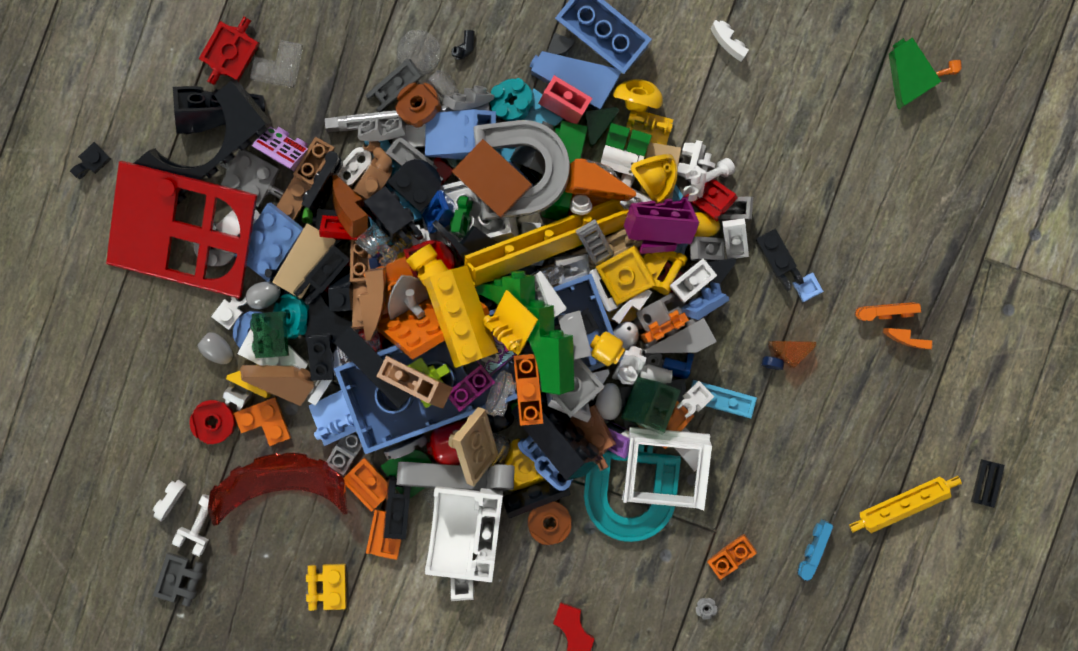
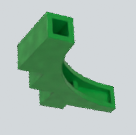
(550, 346)

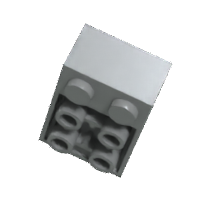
(691, 338)

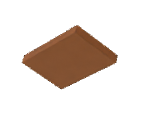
(492, 178)

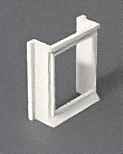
(669, 439)

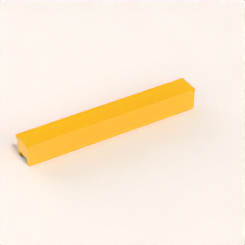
(541, 243)

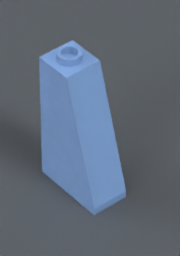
(585, 76)

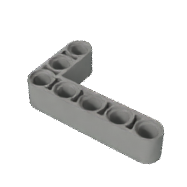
(432, 475)

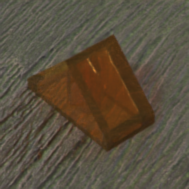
(792, 351)

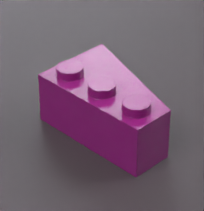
(662, 221)

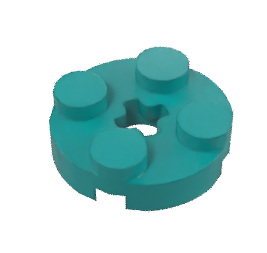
(506, 90)
(298, 314)

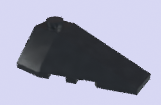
(200, 110)

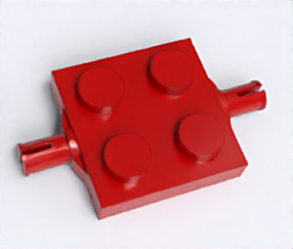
(229, 51)

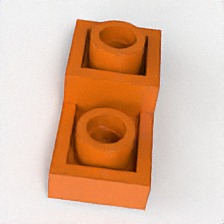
(732, 556)

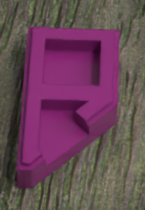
(656, 247)

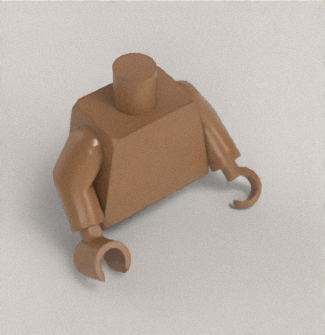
(376, 173)

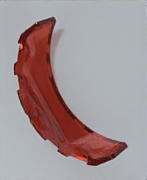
(273, 474)

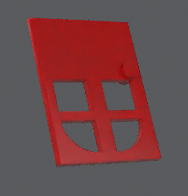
(146, 223)

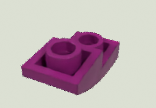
(470, 388)

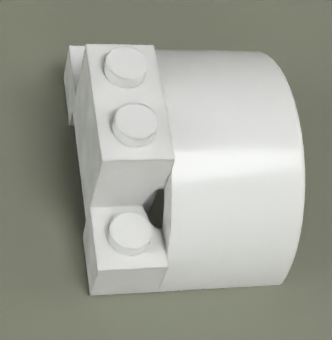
(462, 525)

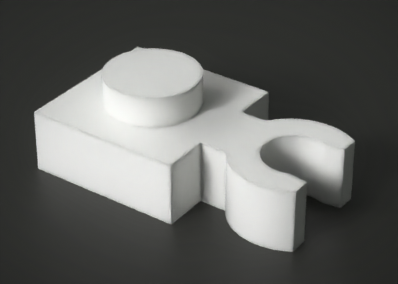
(229, 312)
(695, 398)

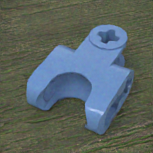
(542, 463)

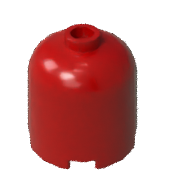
(439, 444)

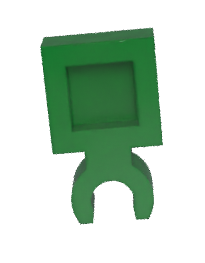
(461, 221)

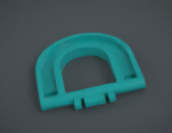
(645, 524)

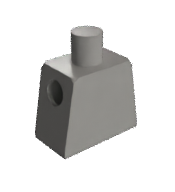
(658, 311)

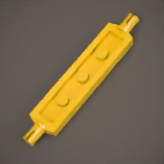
(905, 504)

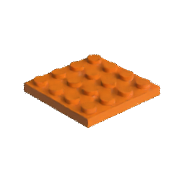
(413, 334)

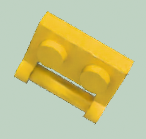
(655, 264)

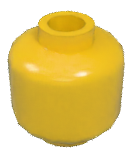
(607, 348)

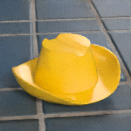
(639, 95)

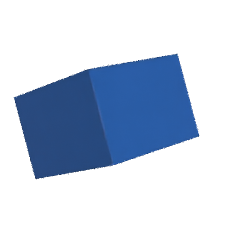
(440, 209)

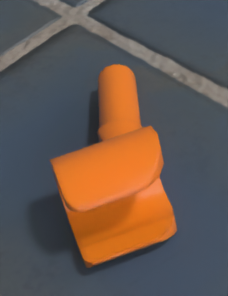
(954, 68)

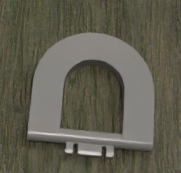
(548, 144)

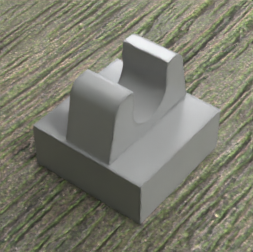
(236, 395)

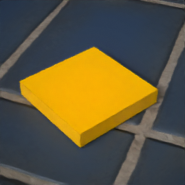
(626, 275)

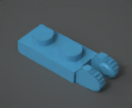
(815, 550)

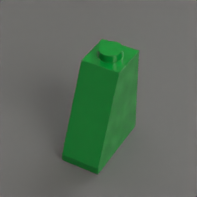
(910, 72)

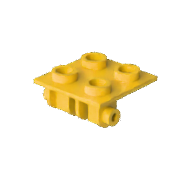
(651, 124)
(511, 323)

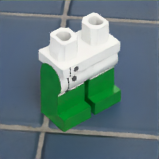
(621, 159)

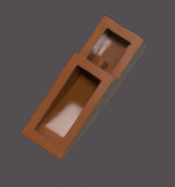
(349, 208)

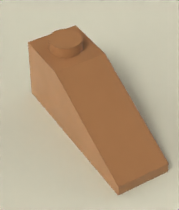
(283, 381)
(414, 382)

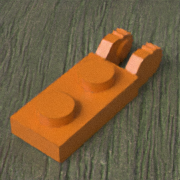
(886, 311)

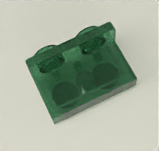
(269, 334)

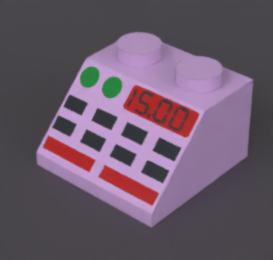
(281, 148)

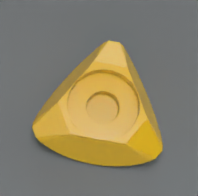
(656, 176)
(525, 471)

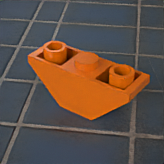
(528, 390)

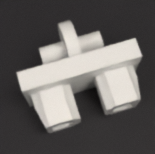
(696, 151)
(629, 366)

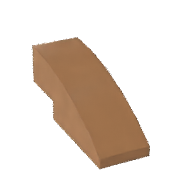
(373, 301)

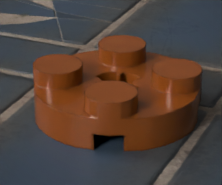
(425, 112)
(552, 534)

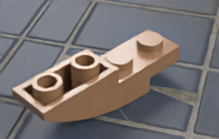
(303, 178)
(358, 265)

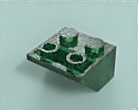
(651, 405)

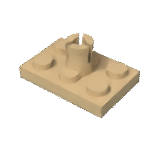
(474, 446)

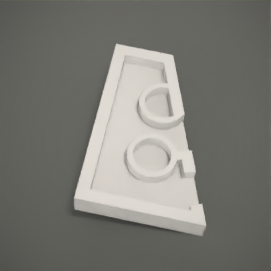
(293, 359)

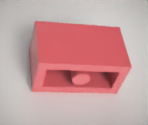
(565, 100)

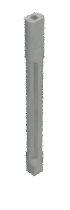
(351, 122)

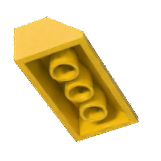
(460, 315)

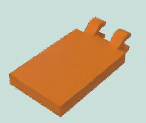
(657, 331)

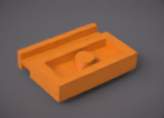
(367, 484)
(377, 544)

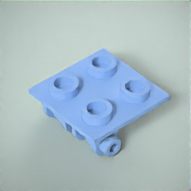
(332, 418)

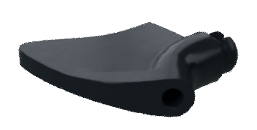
(452, 242)

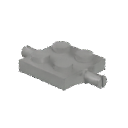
(252, 175)

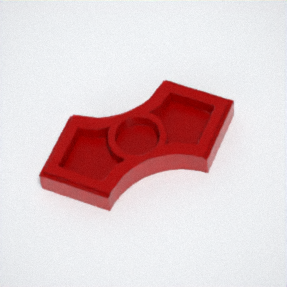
(569, 622)

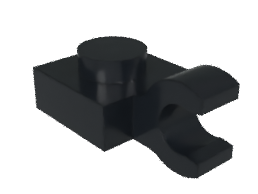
(92, 159)

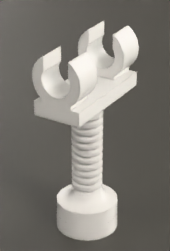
(700, 177)
(194, 535)

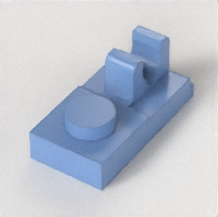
(708, 302)

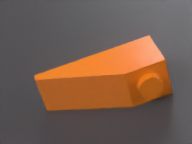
(594, 181)

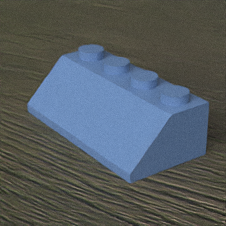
(605, 32)

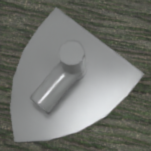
(406, 296)

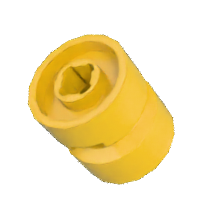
(426, 263)

